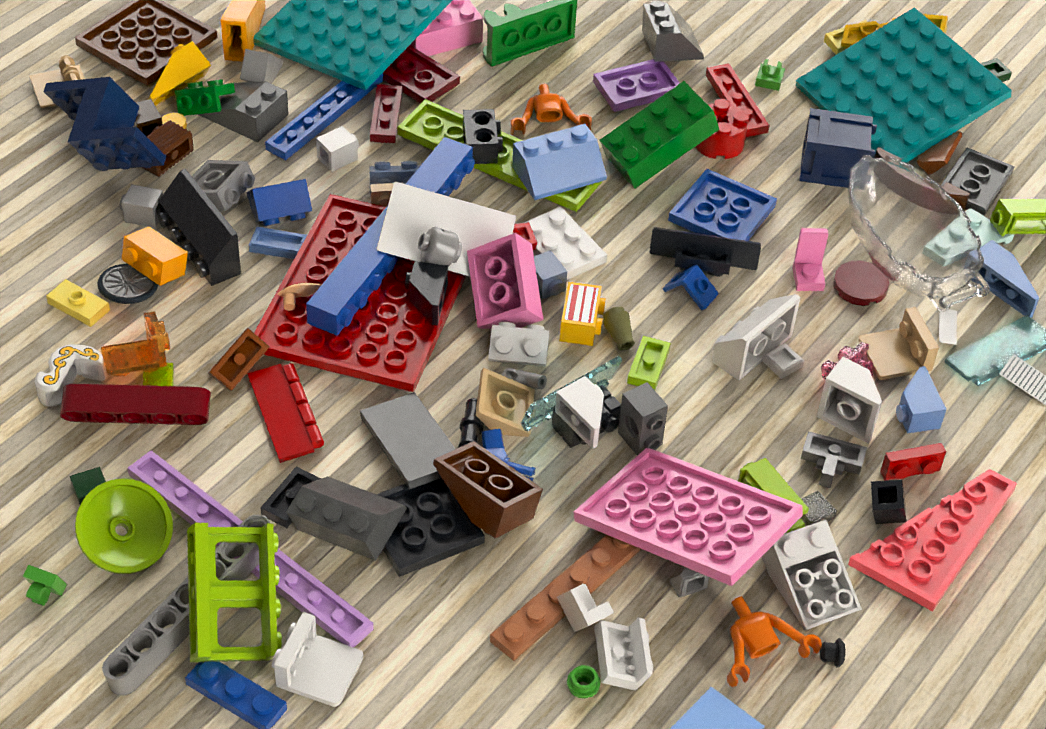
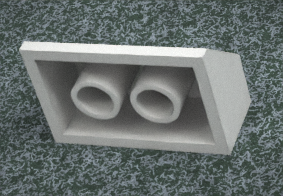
(756, 335)

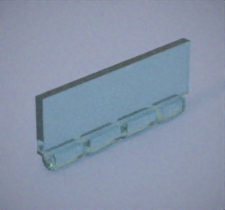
(989, 355)
(543, 408)

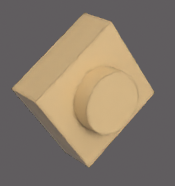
(381, 193)

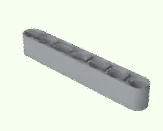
(173, 611)

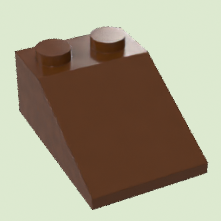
(488, 489)

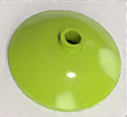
(127, 505)

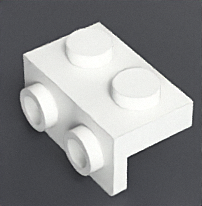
(519, 345)
(623, 653)

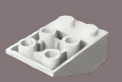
(811, 575)

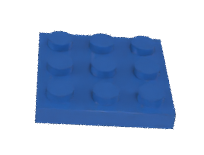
(722, 207)

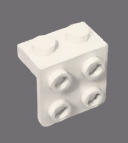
(315, 664)

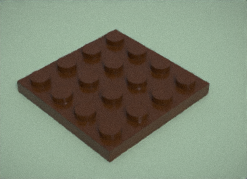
(142, 36)

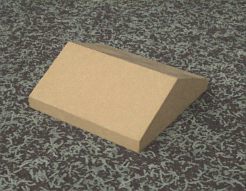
(503, 403)

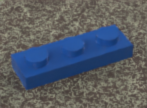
(236, 694)

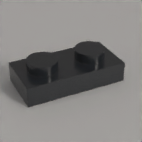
(282, 497)

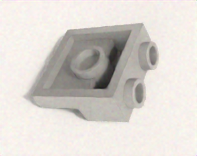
(224, 181)

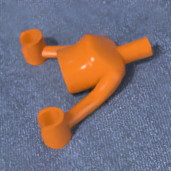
(548, 109)
(757, 636)

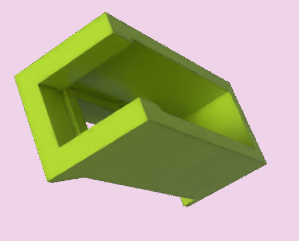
(1020, 216)
(766, 478)

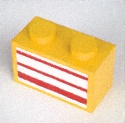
(581, 312)

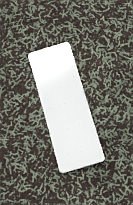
(948, 327)

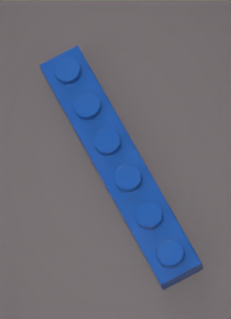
(316, 118)

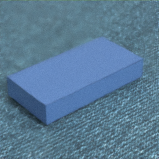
(276, 242)

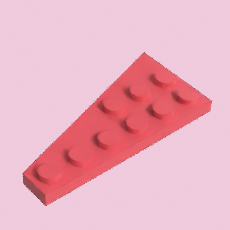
(935, 544)

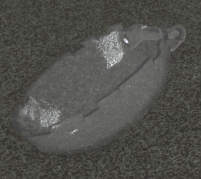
(915, 232)

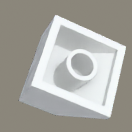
(850, 400)

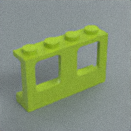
(210, 594)

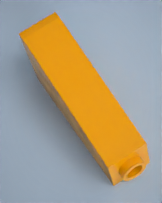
(239, 26)

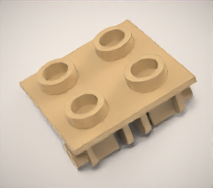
(67, 72)

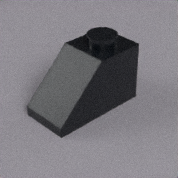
(428, 289)

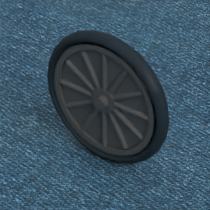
(125, 285)

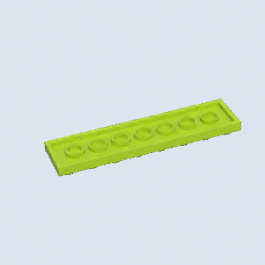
(433, 122)

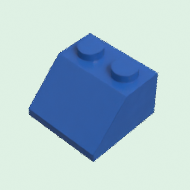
(280, 201)

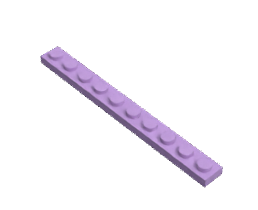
(295, 582)

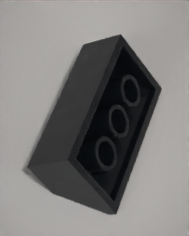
(200, 229)

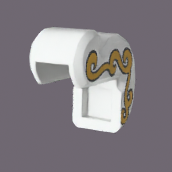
(64, 367)

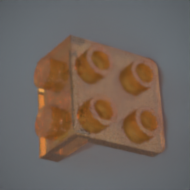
(139, 355)

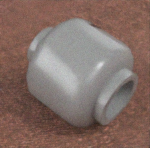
(440, 246)

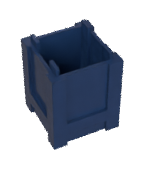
(834, 145)

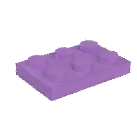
(635, 84)

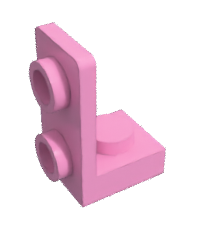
(808, 259)

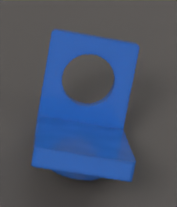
(695, 284)

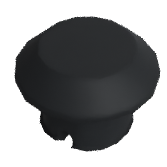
(833, 652)

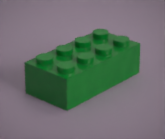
(659, 134)

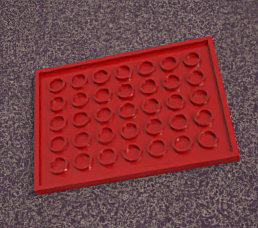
(386, 337)

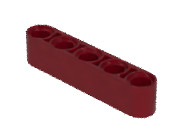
(135, 404)

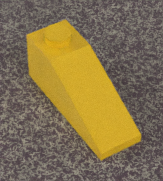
(183, 67)

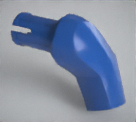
(493, 442)

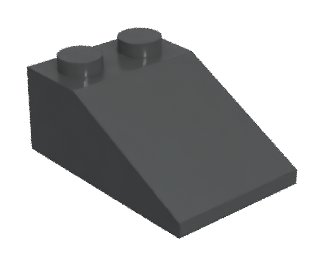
(251, 109)

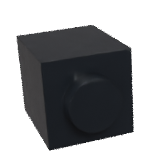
(888, 501)

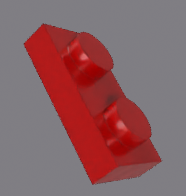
(913, 461)

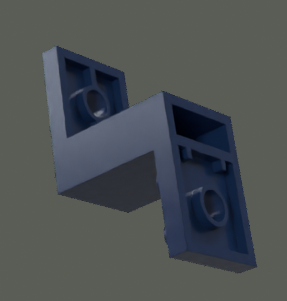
(104, 124)

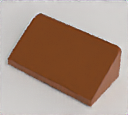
(939, 154)
(238, 359)

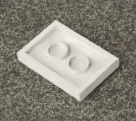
(567, 241)

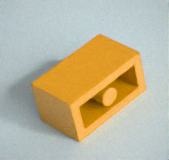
(154, 255)

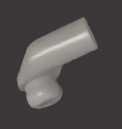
(527, 378)

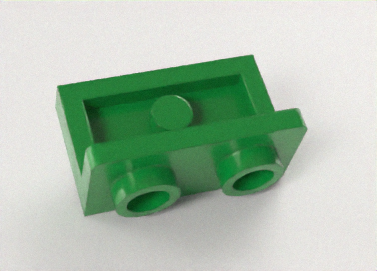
(202, 99)

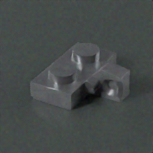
(832, 456)

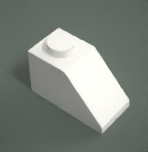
(581, 409)

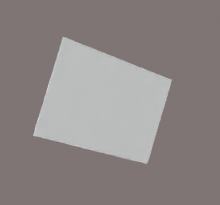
(416, 211)

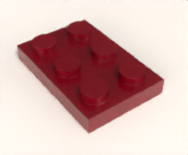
(420, 76)

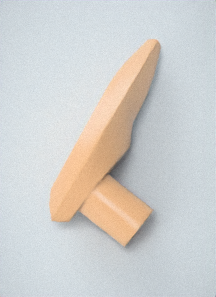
(295, 291)

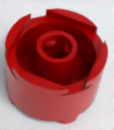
(731, 134)

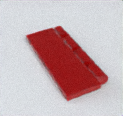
(286, 411)

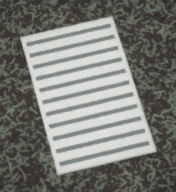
(1025, 377)

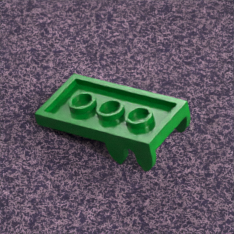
(528, 29)

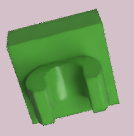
(770, 76)
(42, 584)

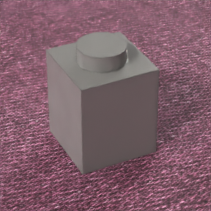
(141, 205)

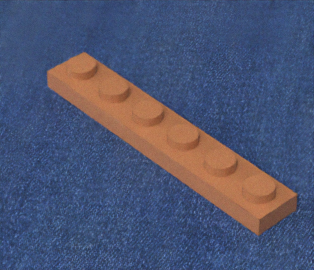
(544, 609)

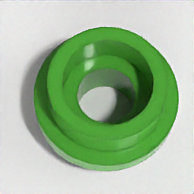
(583, 674)

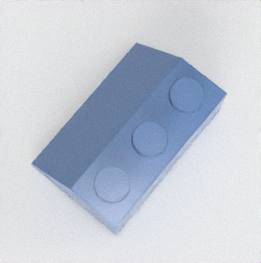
(558, 161)

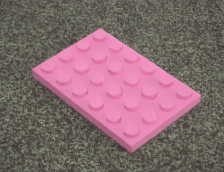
(689, 515)

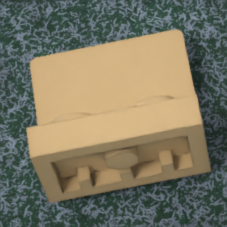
(902, 349)

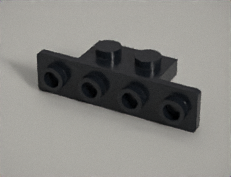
(709, 252)

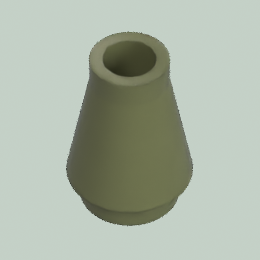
(619, 327)

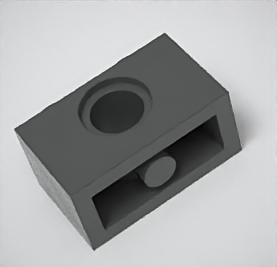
(642, 418)

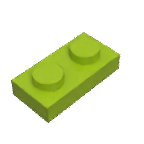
(648, 362)

